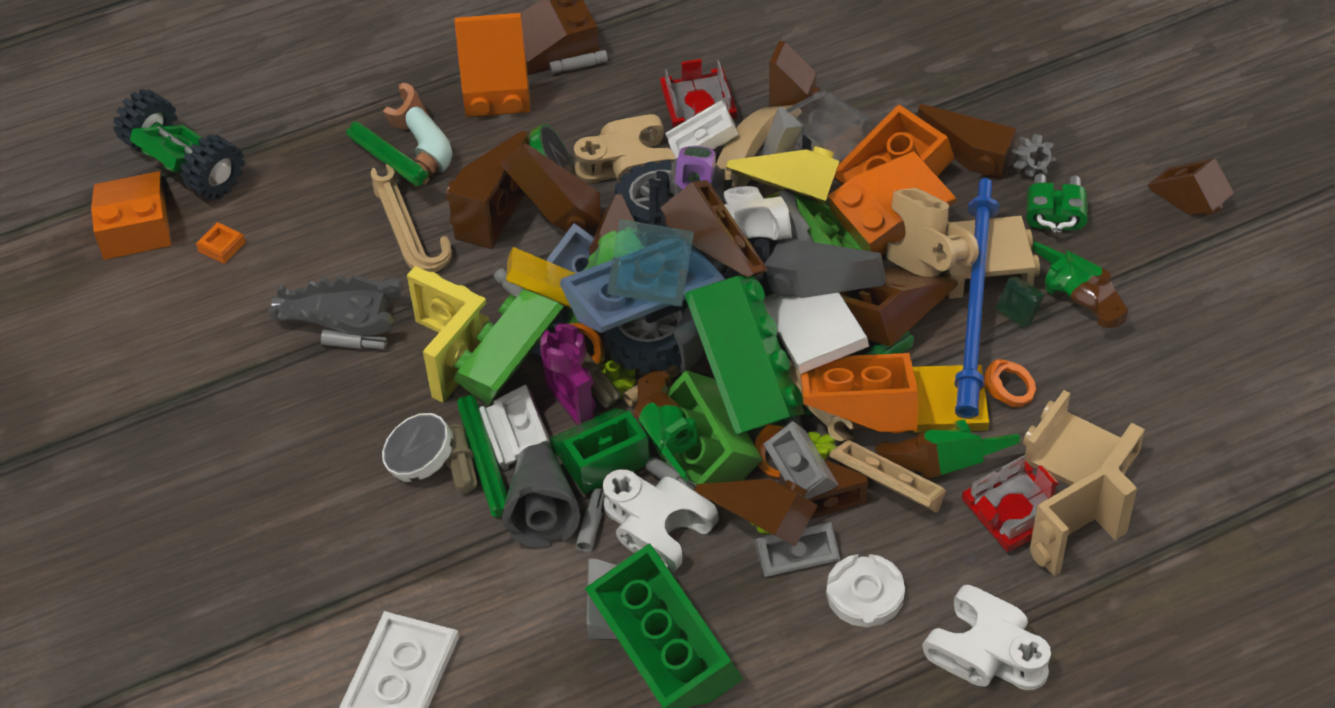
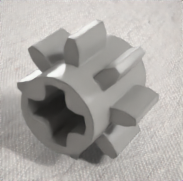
(1043, 155)

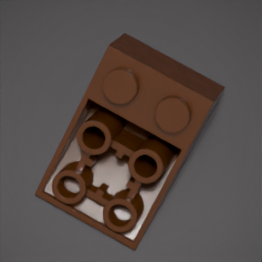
(898, 305)

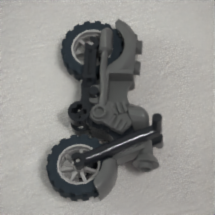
(657, 341)

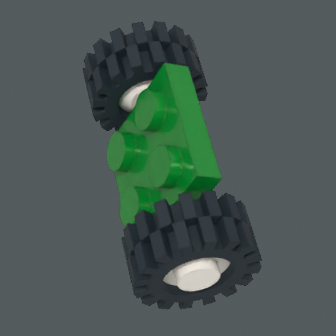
(148, 128)

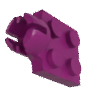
(563, 373)

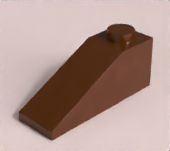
(974, 142)
(553, 189)
(714, 229)
(765, 504)

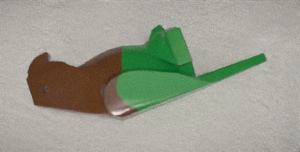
(1083, 284)
(663, 419)
(943, 451)

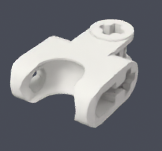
(757, 215)
(652, 512)
(992, 646)

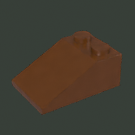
(557, 32)
(485, 196)

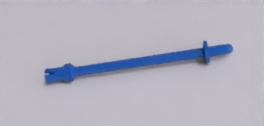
(969, 380)

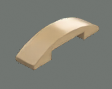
(751, 136)

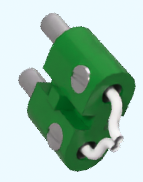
(1057, 206)

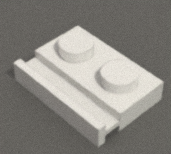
(707, 129)
(514, 425)

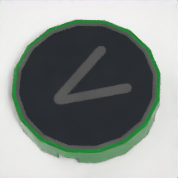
(550, 145)

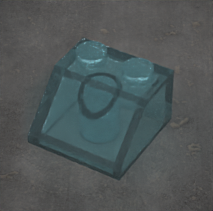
(650, 262)

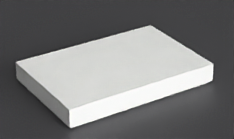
(815, 328)
(401, 664)

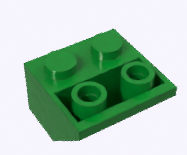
(602, 446)

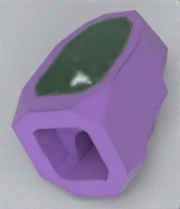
(694, 164)

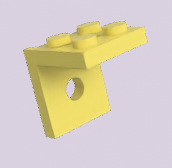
(455, 316)

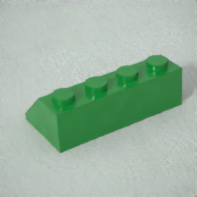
(745, 353)
(663, 632)

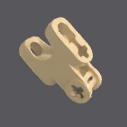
(620, 148)
(930, 239)

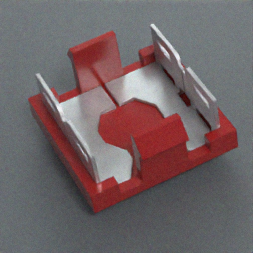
(695, 91)
(1009, 501)

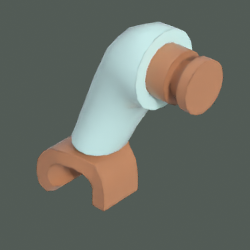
(433, 146)

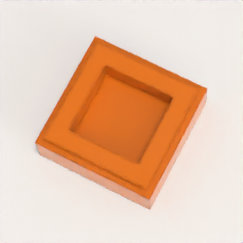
(220, 243)

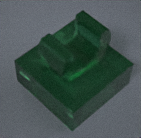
(1019, 301)

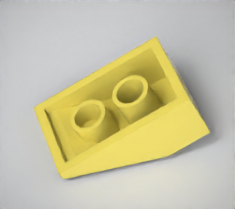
(799, 171)

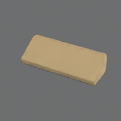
(889, 475)

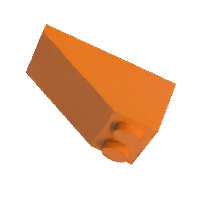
(492, 64)
(894, 137)
(865, 200)
(130, 215)
(866, 390)

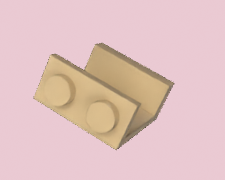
(1007, 253)
(1075, 447)
(1099, 496)

